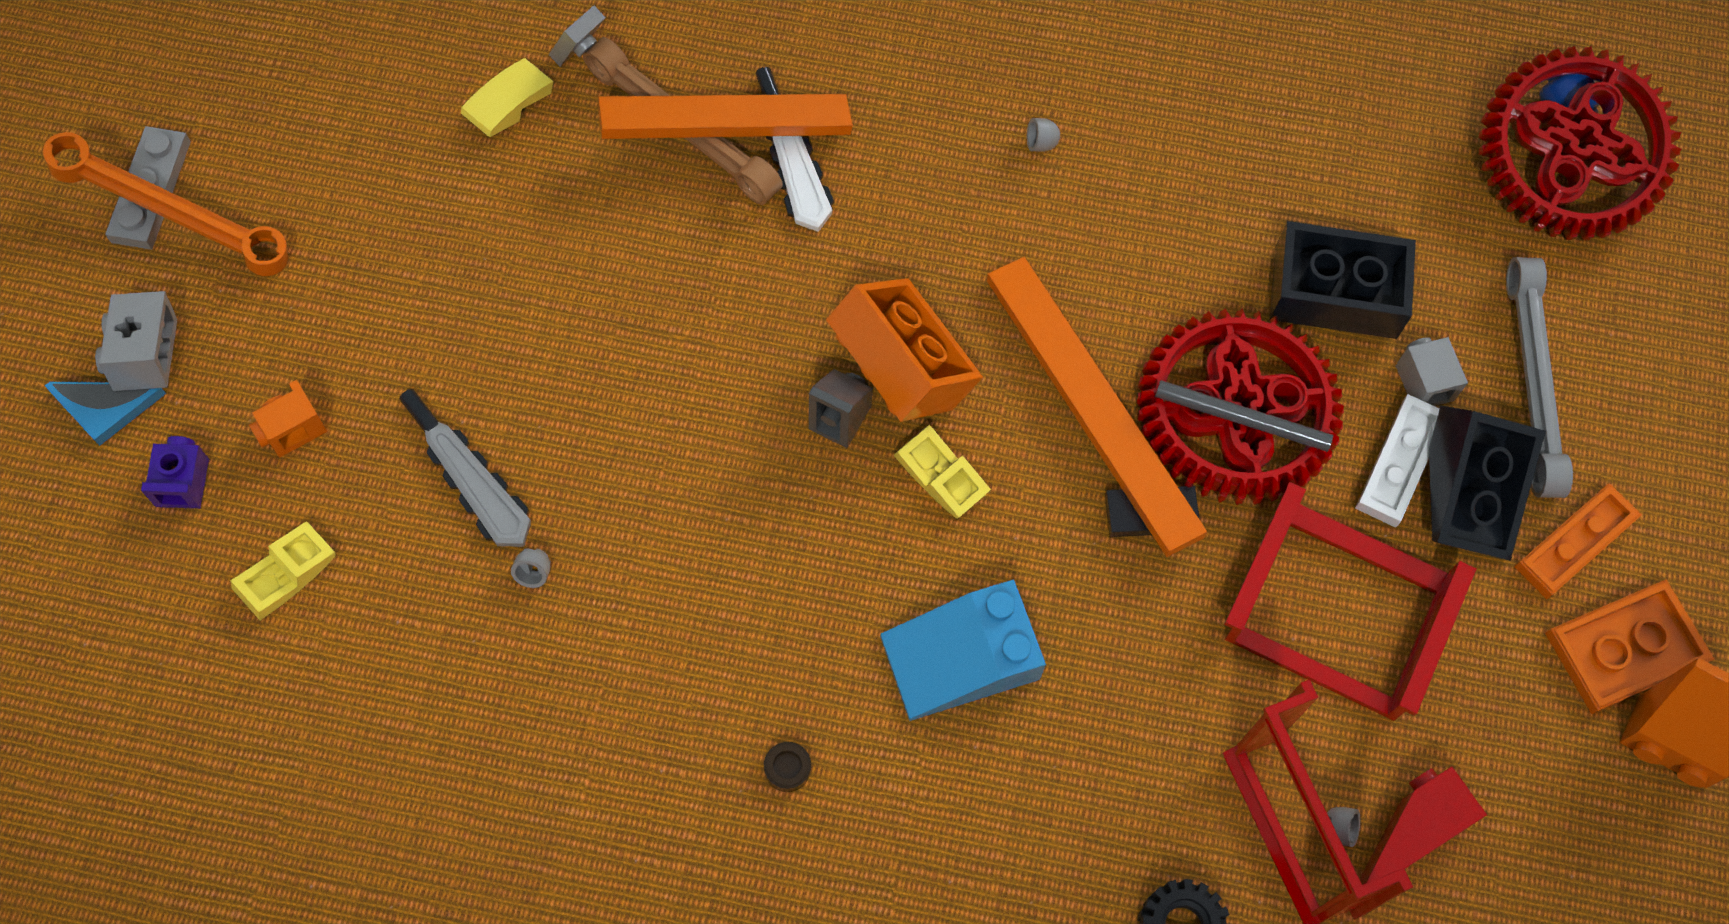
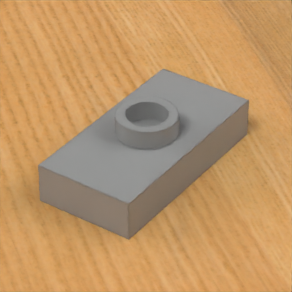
(577, 37)

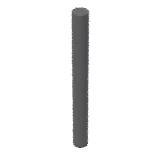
(1244, 416)

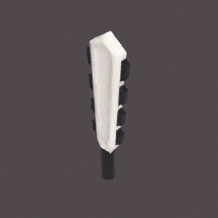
(806, 197)

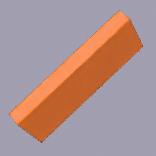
(1578, 541)

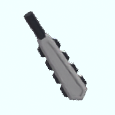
(482, 493)

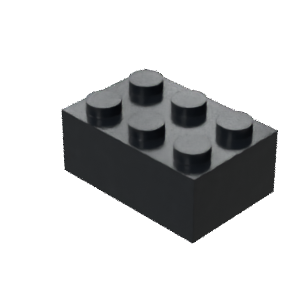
(1343, 280)

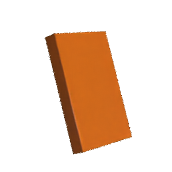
(1627, 646)

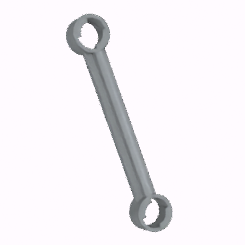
(1526, 285)

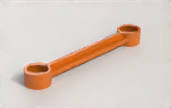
(164, 203)

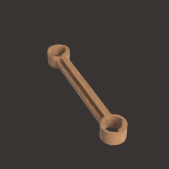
(753, 175)

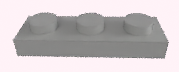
(158, 162)

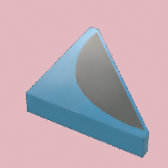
(100, 408)

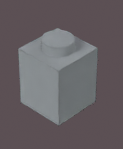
(1431, 371)

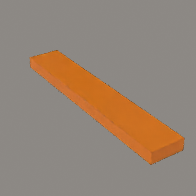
(723, 116)

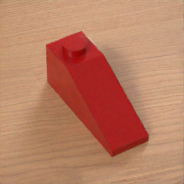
(1423, 821)

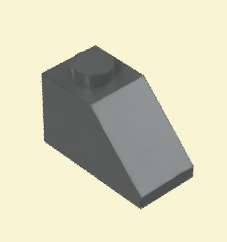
(839, 406)

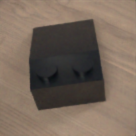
(1480, 479)

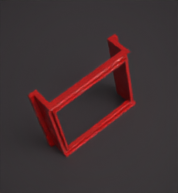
(1431, 639)
(1356, 898)

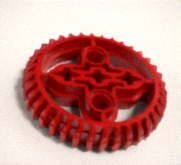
(1602, 151)
(1247, 388)

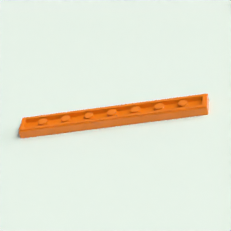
(1097, 408)

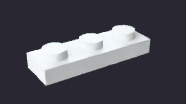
(1399, 462)

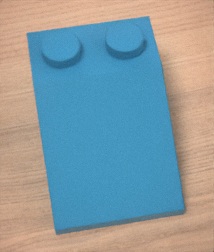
(964, 651)

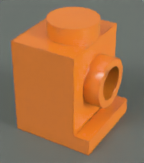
(287, 421)

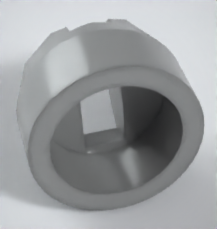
(1042, 135)
(523, 566)
(1346, 824)

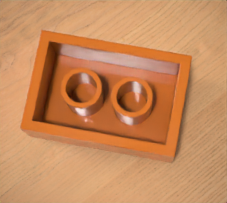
(903, 349)

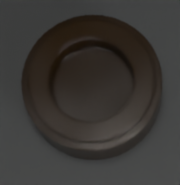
(787, 766)

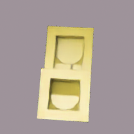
(504, 96)
(941, 473)
(282, 574)

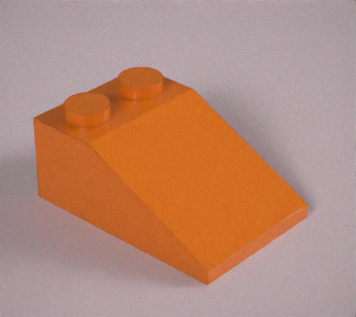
(1684, 724)

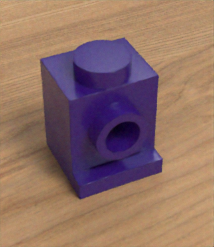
(182, 485)

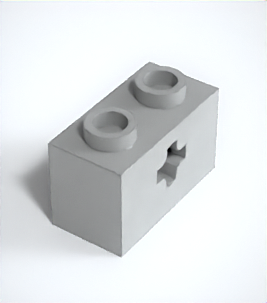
(137, 341)

